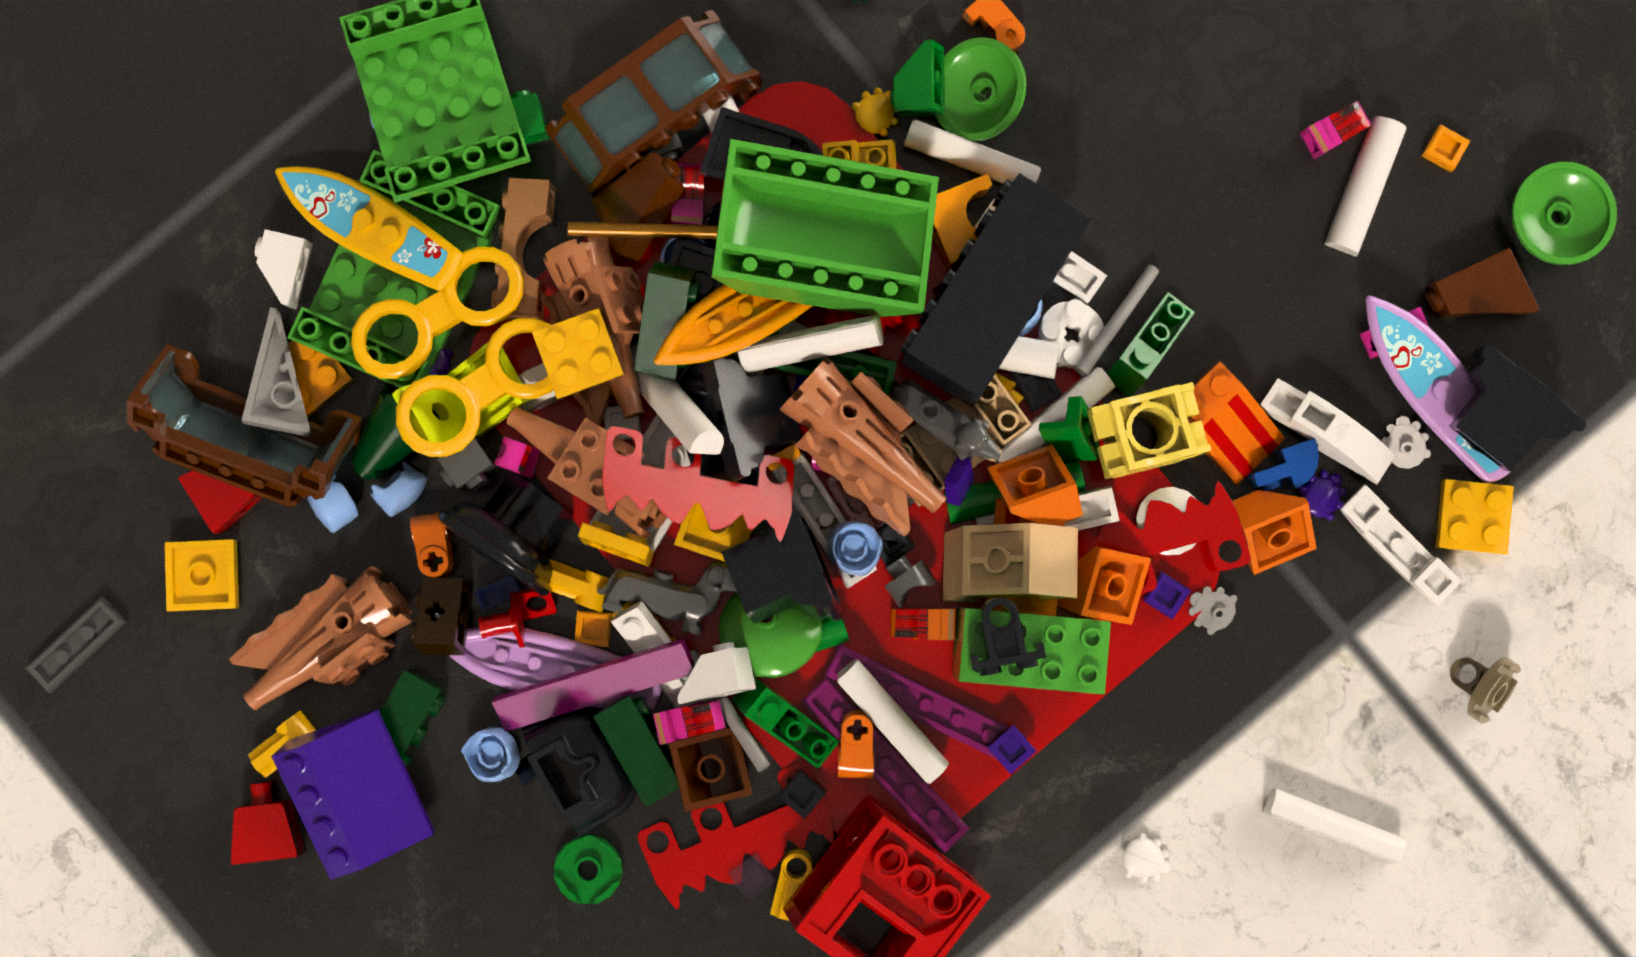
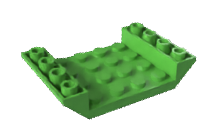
(434, 93)
(356, 283)

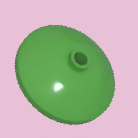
(969, 73)
(1584, 207)
(773, 646)

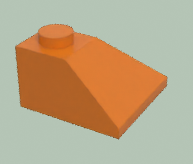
(1038, 487)
(1275, 528)
(1108, 585)

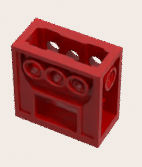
(894, 876)

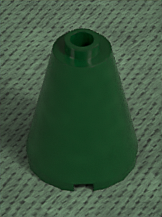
(380, 442)

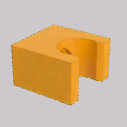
(951, 223)

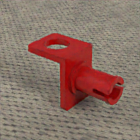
(514, 619)

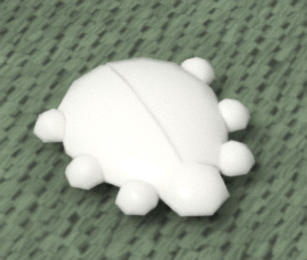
(1406, 443)
(1145, 859)

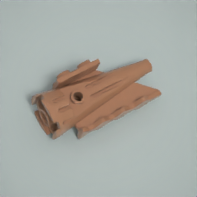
(591, 281)
(858, 441)
(580, 465)
(326, 636)

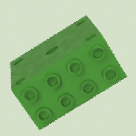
(1073, 650)

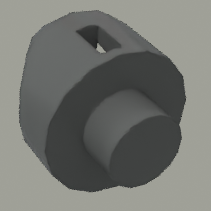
(906, 577)

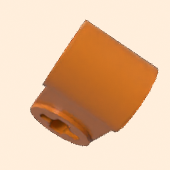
(432, 539)
(856, 751)

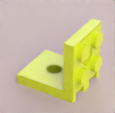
(451, 408)

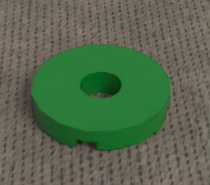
(603, 855)

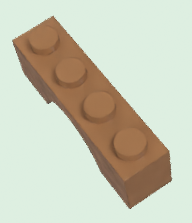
(528, 208)

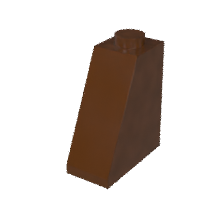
(640, 196)
(1484, 290)

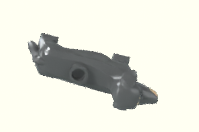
(945, 422)
(668, 597)

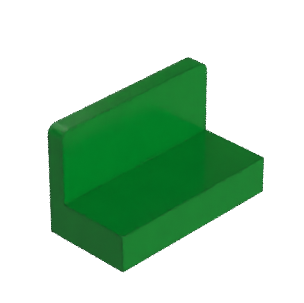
(1074, 436)

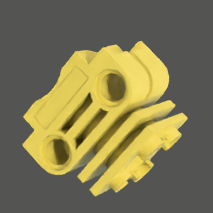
(1167, 413)

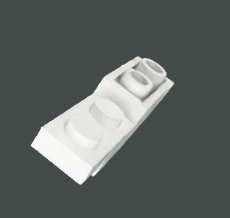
(1333, 430)

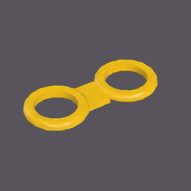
(436, 314)
(475, 391)

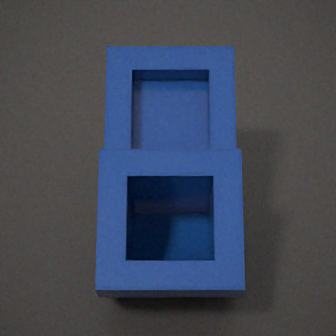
(1295, 465)

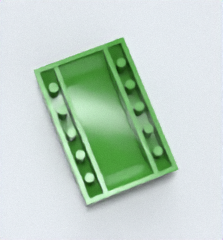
(824, 231)

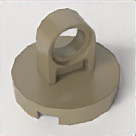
(1489, 688)

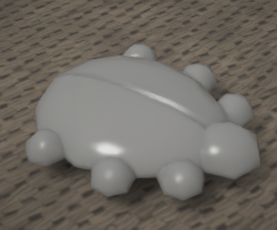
(1216, 607)

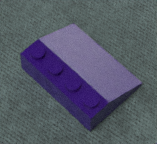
(352, 793)

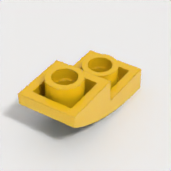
(874, 152)

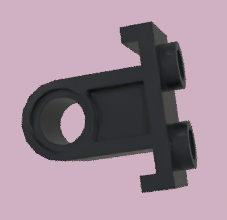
(1004, 643)

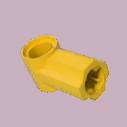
(578, 585)
(289, 729)
(789, 882)

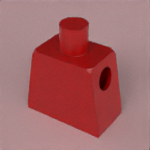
(217, 501)
(265, 828)

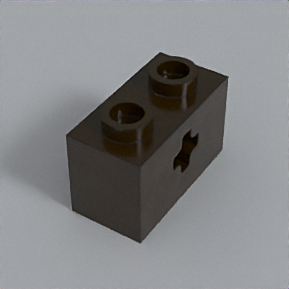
(449, 631)

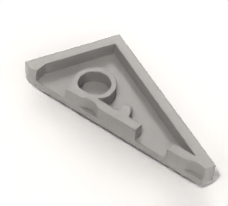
(274, 391)

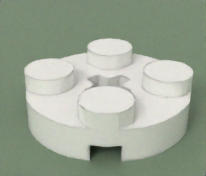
(1075, 316)

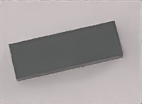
(76, 645)

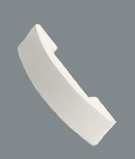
(1398, 546)

